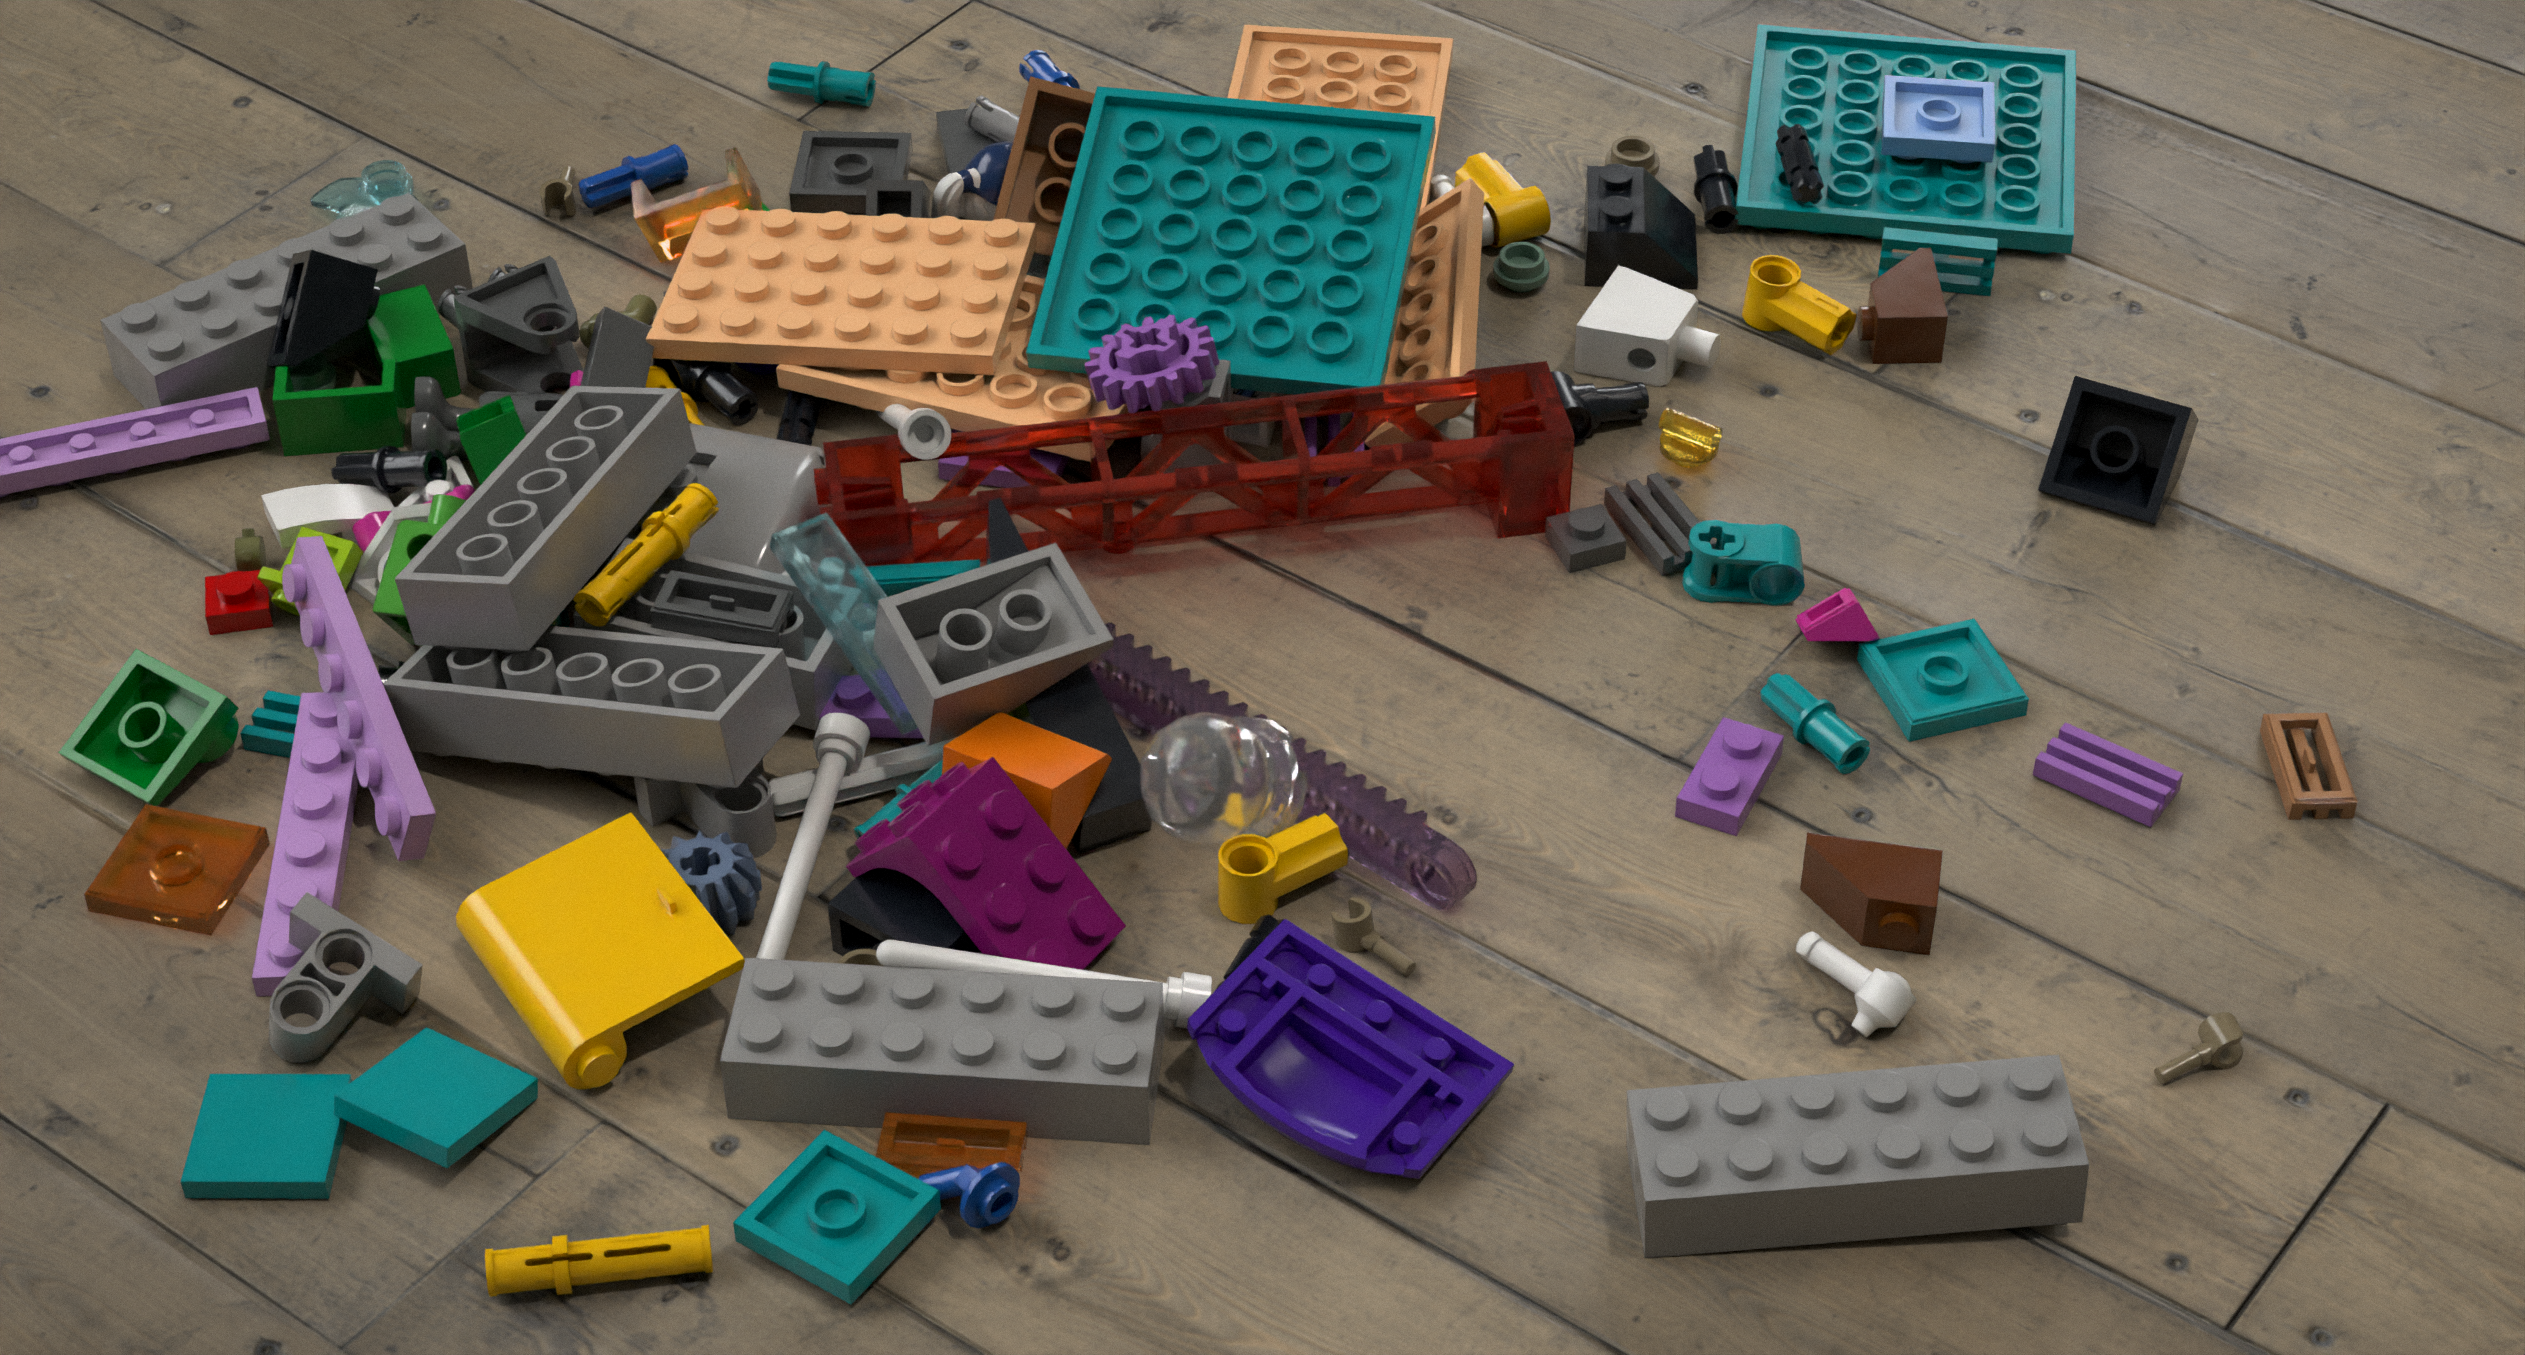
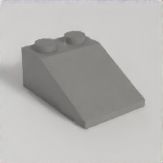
(986, 640)

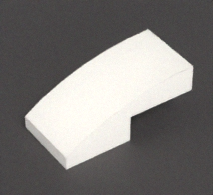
(321, 508)

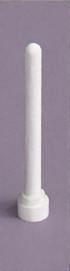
(920, 430)
(838, 747)
(1180, 995)

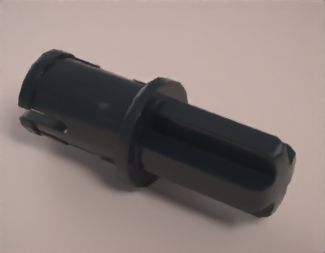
(1715, 190)
(390, 468)

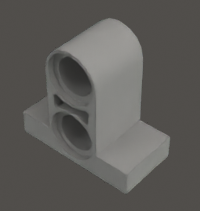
(740, 811)
(333, 998)

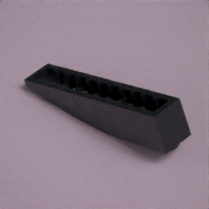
(1080, 713)

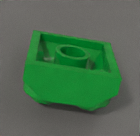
(152, 729)

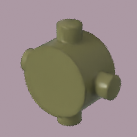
(249, 551)

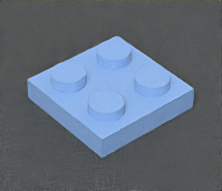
(1938, 119)

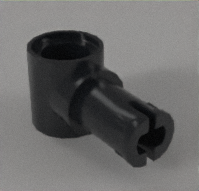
(713, 383)
(1593, 406)

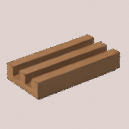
(2314, 798)

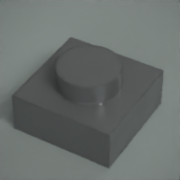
(1585, 538)

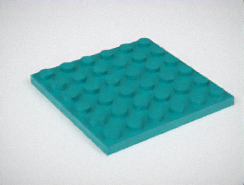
(1835, 91)
(1250, 218)

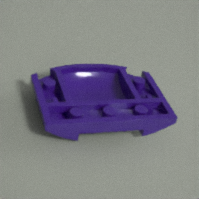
(1342, 1057)

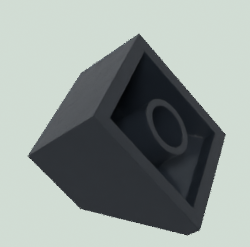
(1637, 226)
(2118, 450)

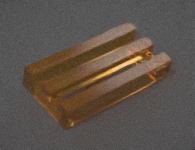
(950, 1137)

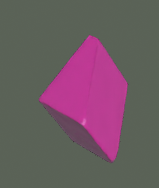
(1837, 619)

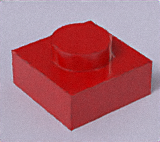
(237, 603)

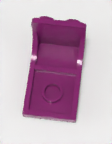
(993, 868)

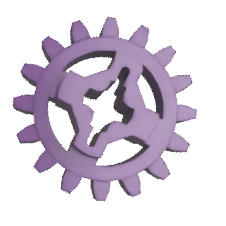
(1152, 363)

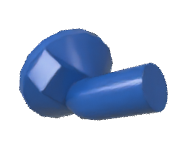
(985, 1193)

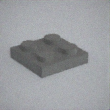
(836, 165)

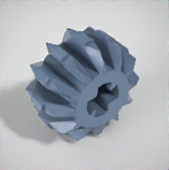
(719, 875)

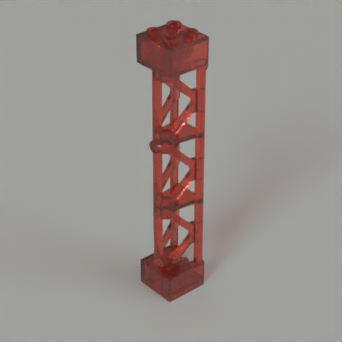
(1513, 464)

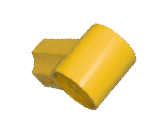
(1515, 210)
(1780, 301)
(1261, 869)

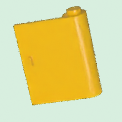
(595, 945)

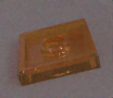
(177, 869)

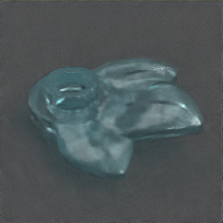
(356, 194)

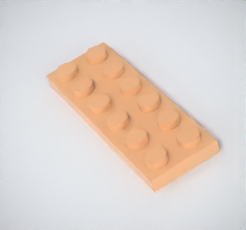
(1438, 304)

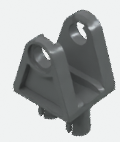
(516, 329)

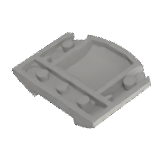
(758, 489)

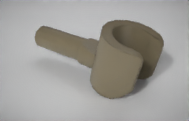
(559, 192)
(1359, 934)
(2219, 1045)

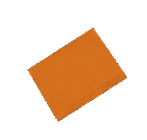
(1046, 767)

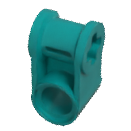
(1748, 562)

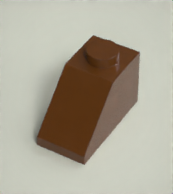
(1905, 313)
(1875, 889)

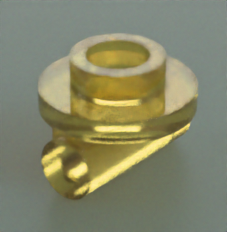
(1687, 439)

